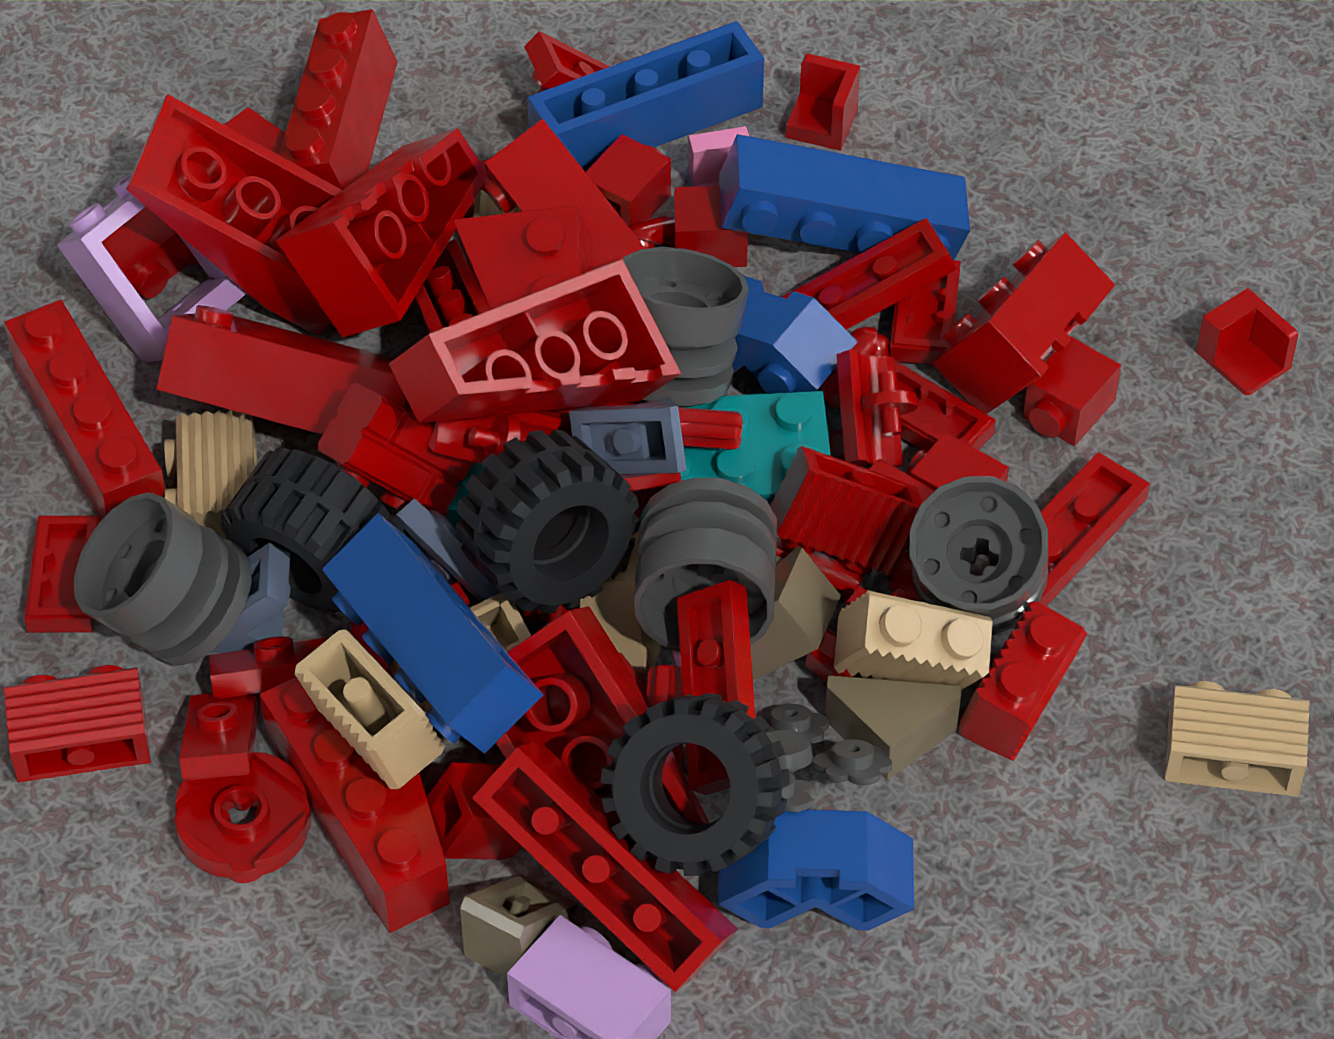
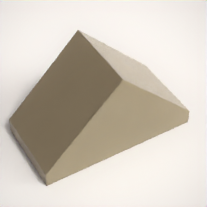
(801, 613)
(893, 714)
(508, 920)

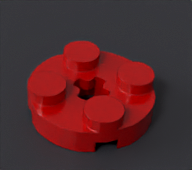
(251, 848)

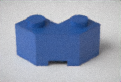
(788, 341)
(823, 860)

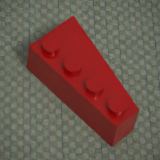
(377, 830)

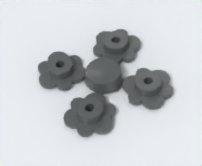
(848, 760)

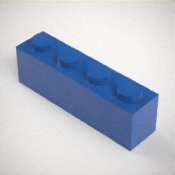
(655, 94)
(835, 197)
(431, 635)

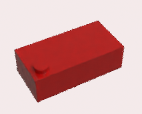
(268, 369)

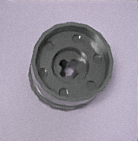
(698, 312)
(980, 519)
(698, 538)
(162, 579)

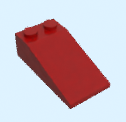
(231, 204)
(585, 704)

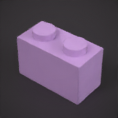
(586, 990)

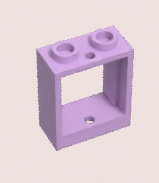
(115, 292)

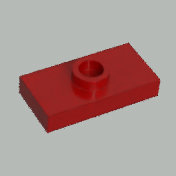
(924, 319)
(940, 413)
(51, 582)
(258, 668)
(219, 736)

